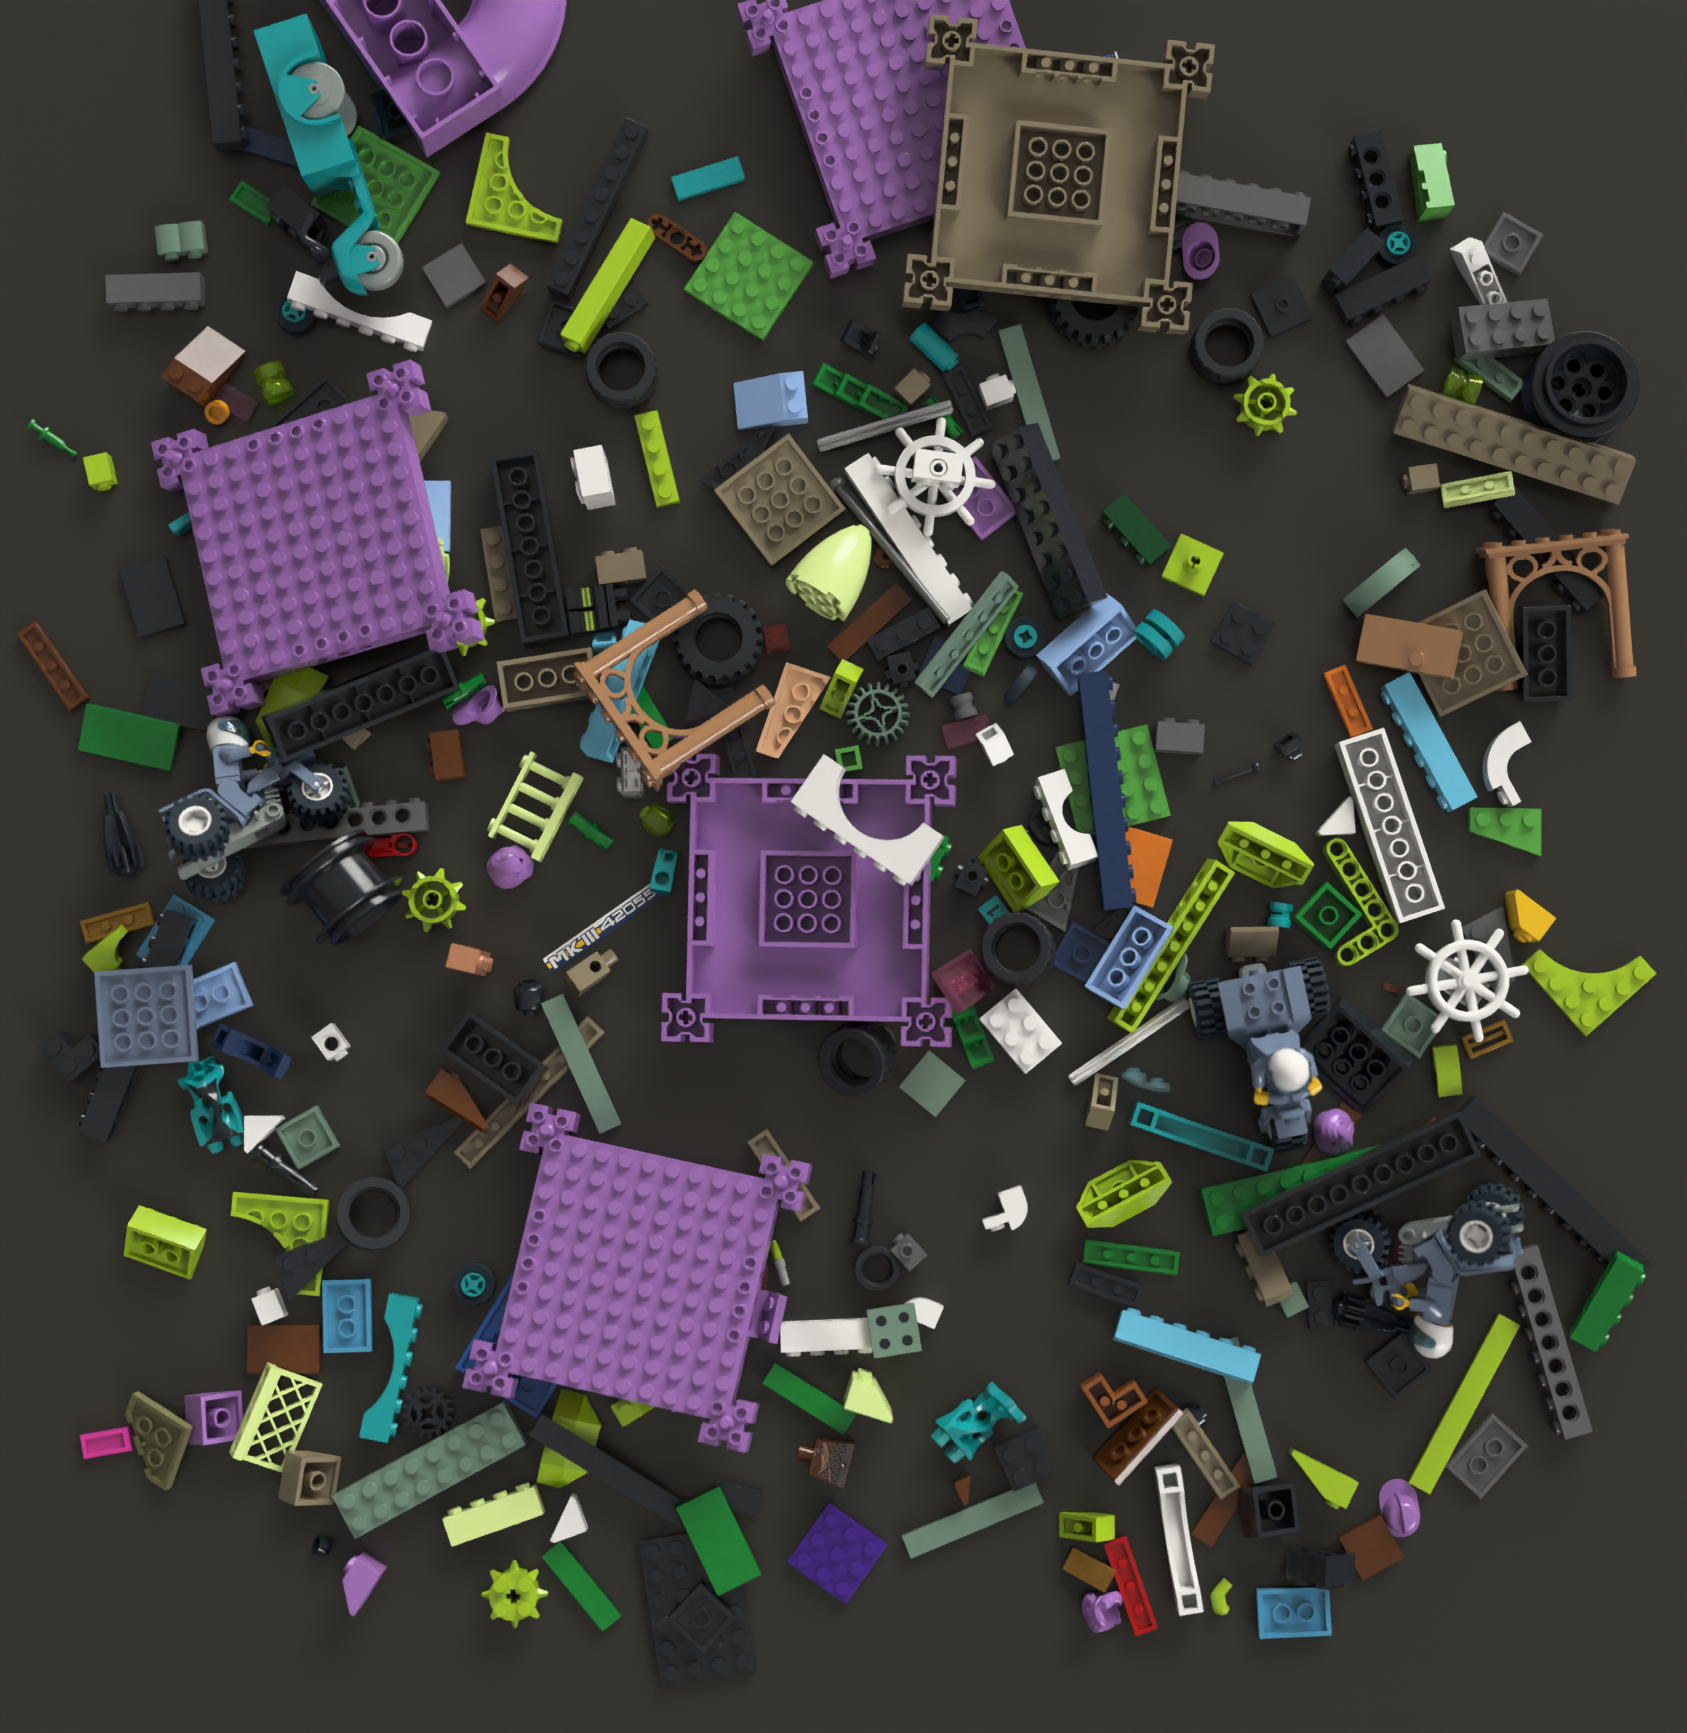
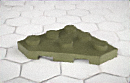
(159, 1438)

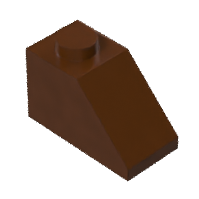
(503, 292)

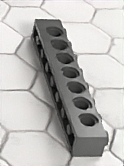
(417, 822)
(1578, 1422)

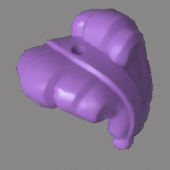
(510, 866)
(1333, 1132)
(1101, 1610)

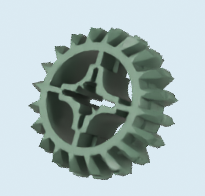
(889, 710)

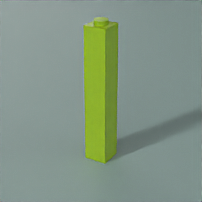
(607, 286)

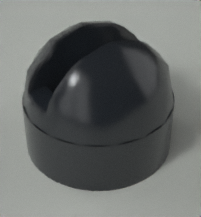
(320, 1546)

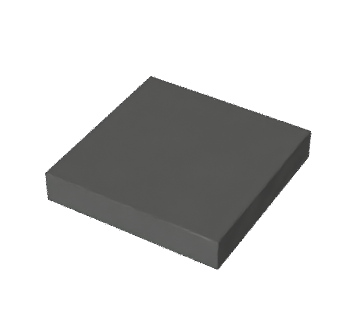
(1511, 243)
(454, 275)

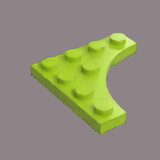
(499, 204)
(1587, 996)
(290, 1219)

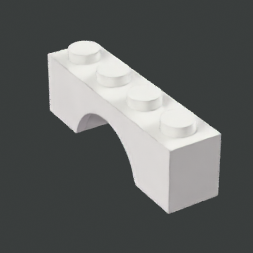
(1075, 847)

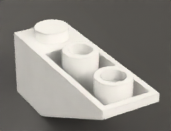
(1478, 271)

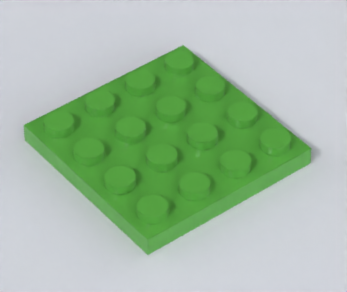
(395, 183)
(748, 276)
(1141, 779)

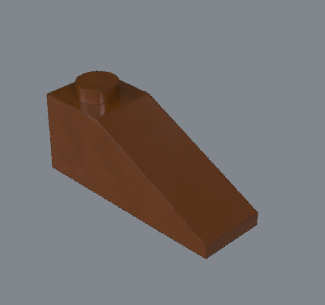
(452, 1096)

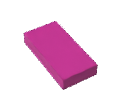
(106, 1442)

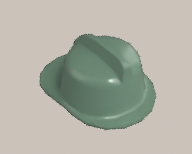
(1177, 982)

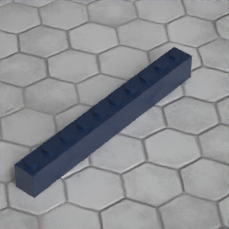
(1104, 790)

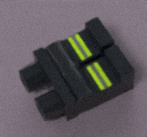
(601, 607)

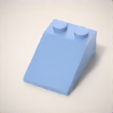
(771, 401)

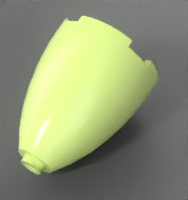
(833, 572)

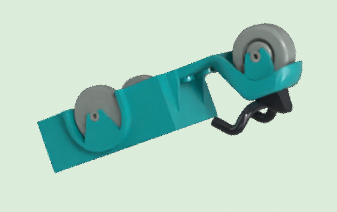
(318, 126)

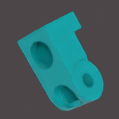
(664, 872)

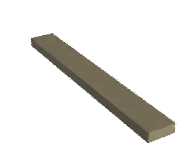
(508, 1113)

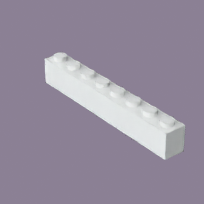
(908, 539)

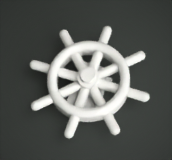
(935, 471)
(1466, 983)

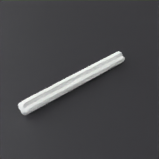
(1129, 1041)

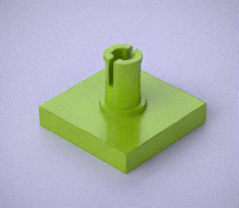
(1192, 565)

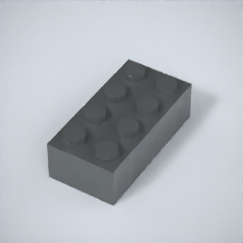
(1501, 329)

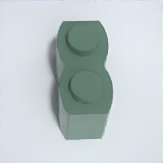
(181, 240)

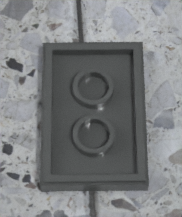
(1384, 356)
(1485, 1455)

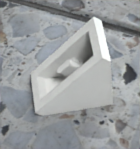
(1340, 822)
(258, 1129)
(571, 1522)

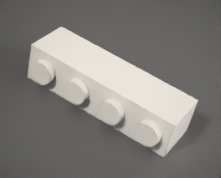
(825, 1336)

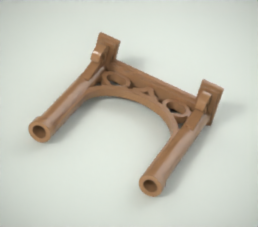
(1616, 592)
(695, 739)

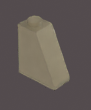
(426, 429)

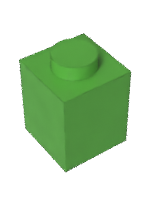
(849, 759)

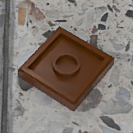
(1372, 1546)

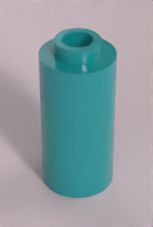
(934, 348)

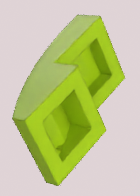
(1447, 1070)

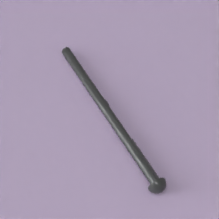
(838, 485)

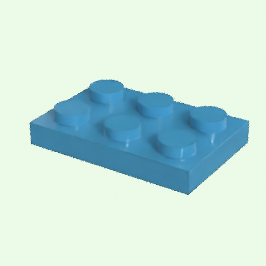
(201, 929)
(347, 1315)
(1293, 1612)

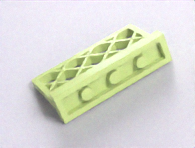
(259, 1404)

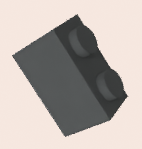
(1179, 737)

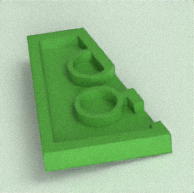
(1509, 826)

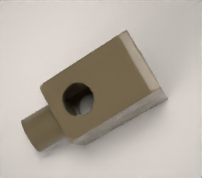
(581, 978)

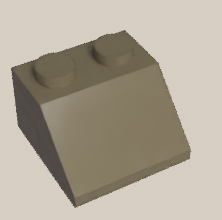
(1251, 942)
(309, 1478)

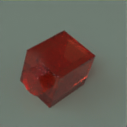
(776, 638)

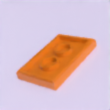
(1148, 860)

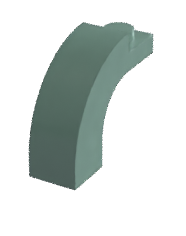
(1381, 582)

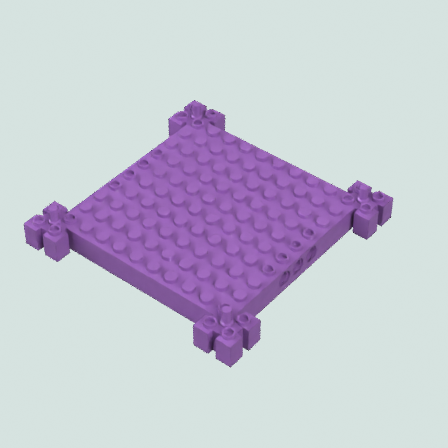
(868, 105)
(316, 540)
(797, 919)
(638, 1277)

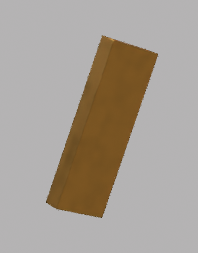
(132, 918)

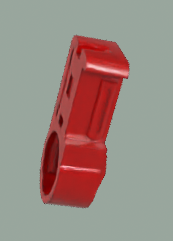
(389, 846)

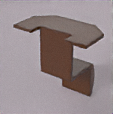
(1391, 988)

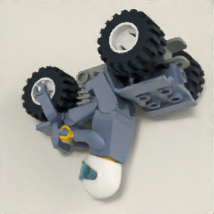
(211, 829)
(1264, 1017)
(1469, 1242)

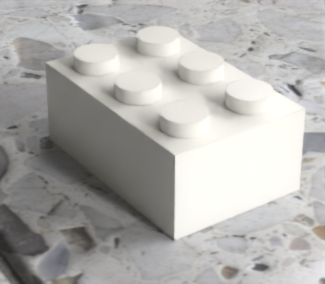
(592, 477)
(1020, 1031)

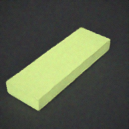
(1477, 489)

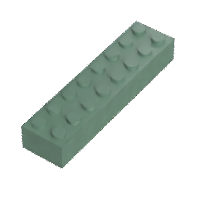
(430, 1469)

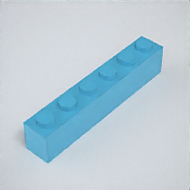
(600, 738)
(1428, 742)
(1186, 1346)

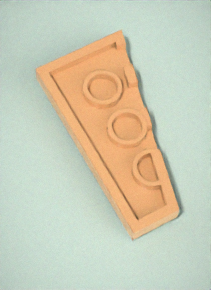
(793, 699)

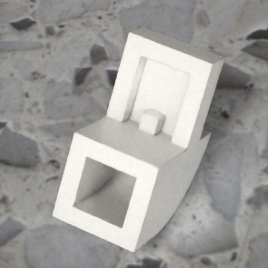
(1014, 1209)
(927, 1311)

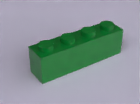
(1607, 1301)

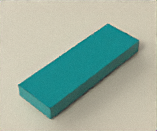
(708, 178)

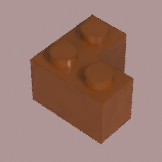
(1115, 1404)

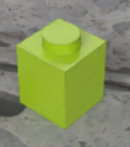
(100, 471)

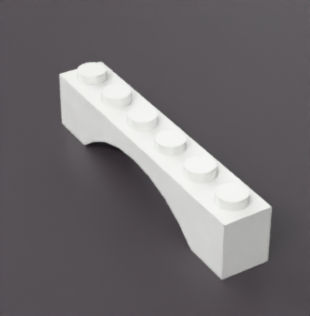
(405, 329)
(1177, 1539)

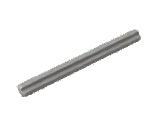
(885, 425)

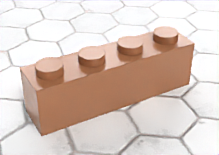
(469, 960)

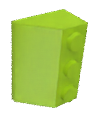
(1018, 868)
(164, 1242)

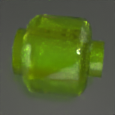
(656, 820)

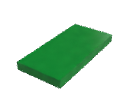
(129, 737)
(718, 1540)

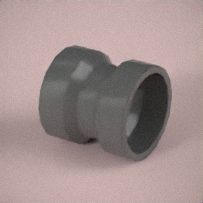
(963, 706)

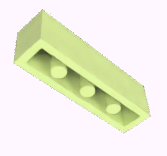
(494, 1514)

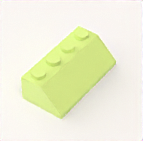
(866, 1396)

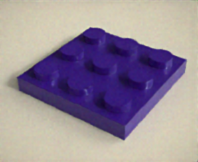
(837, 1553)

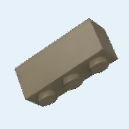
(1266, 1271)

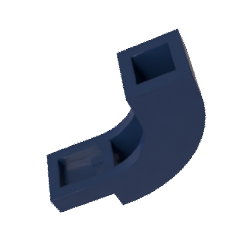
(251, 1050)

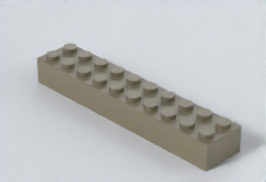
(1513, 444)

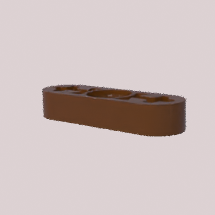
(694, 243)

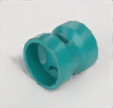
(1280, 920)

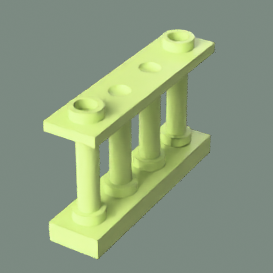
(548, 826)

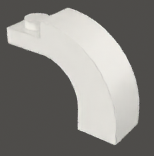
(1496, 761)

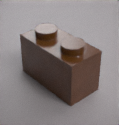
(446, 755)

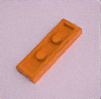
(1347, 701)

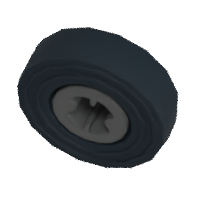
(1020, 684)

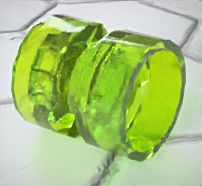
(272, 380)
(1462, 386)

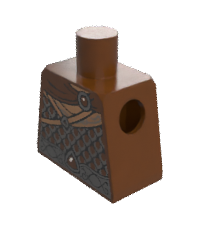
(829, 1459)

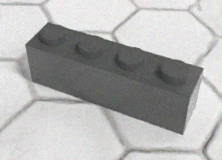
(155, 290)

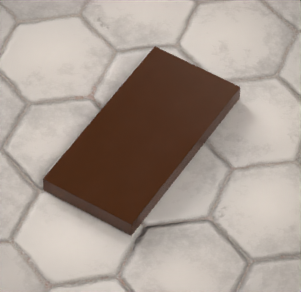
(1137, 1436)

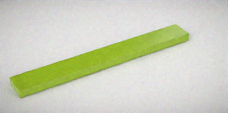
(1463, 1403)

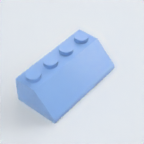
(1088, 643)
(1129, 957)

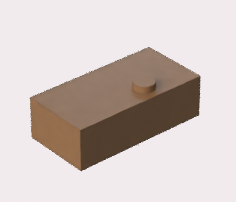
(1409, 646)

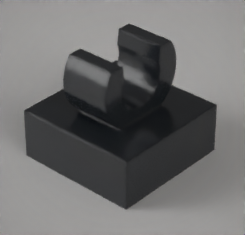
(1289, 746)

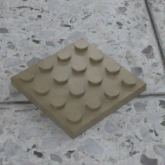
(779, 499)
(1485, 654)

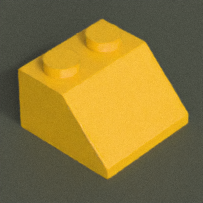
(1526, 917)

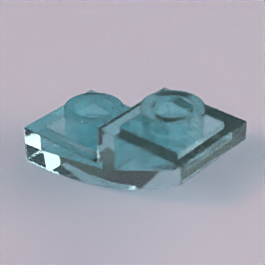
(1139, 1079)

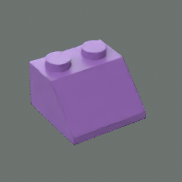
(213, 1416)
(360, 1579)

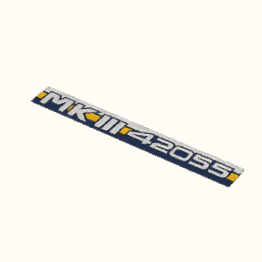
(600, 928)

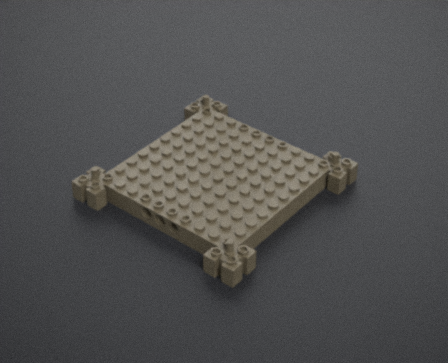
(1058, 175)

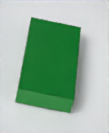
(252, 202)

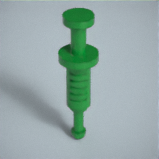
(50, 437)

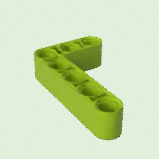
(1362, 904)

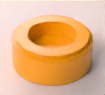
(217, 412)

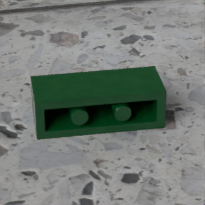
(1134, 531)

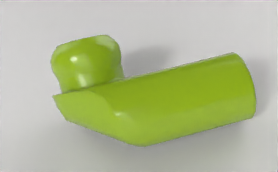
(1218, 1598)

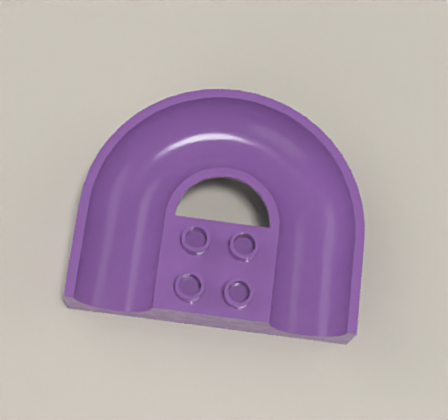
(445, 72)

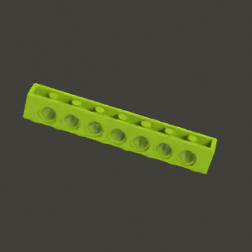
(1186, 922)

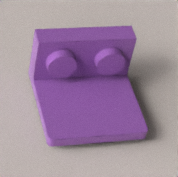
(768, 1316)

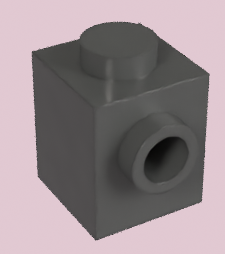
(907, 1250)

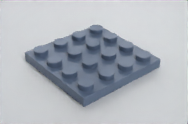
(146, 1016)

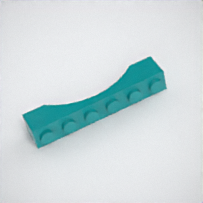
(1201, 1136)
(400, 1317)

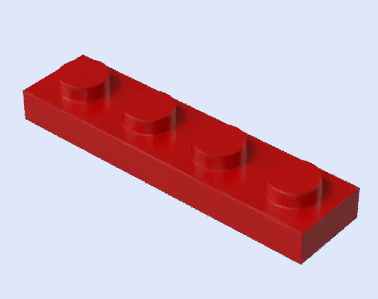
(1130, 1585)

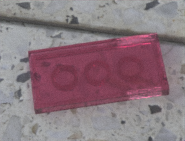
(963, 981)

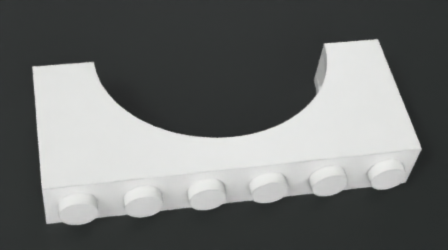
(821, 800)

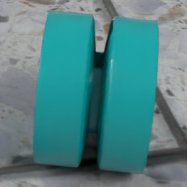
(1159, 634)

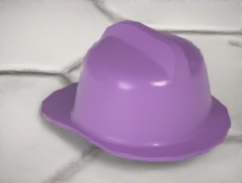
(1200, 250)
(481, 707)
(1399, 1507)

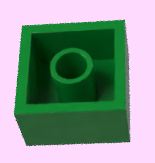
(1326, 916)

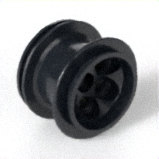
(1584, 350)
(343, 888)

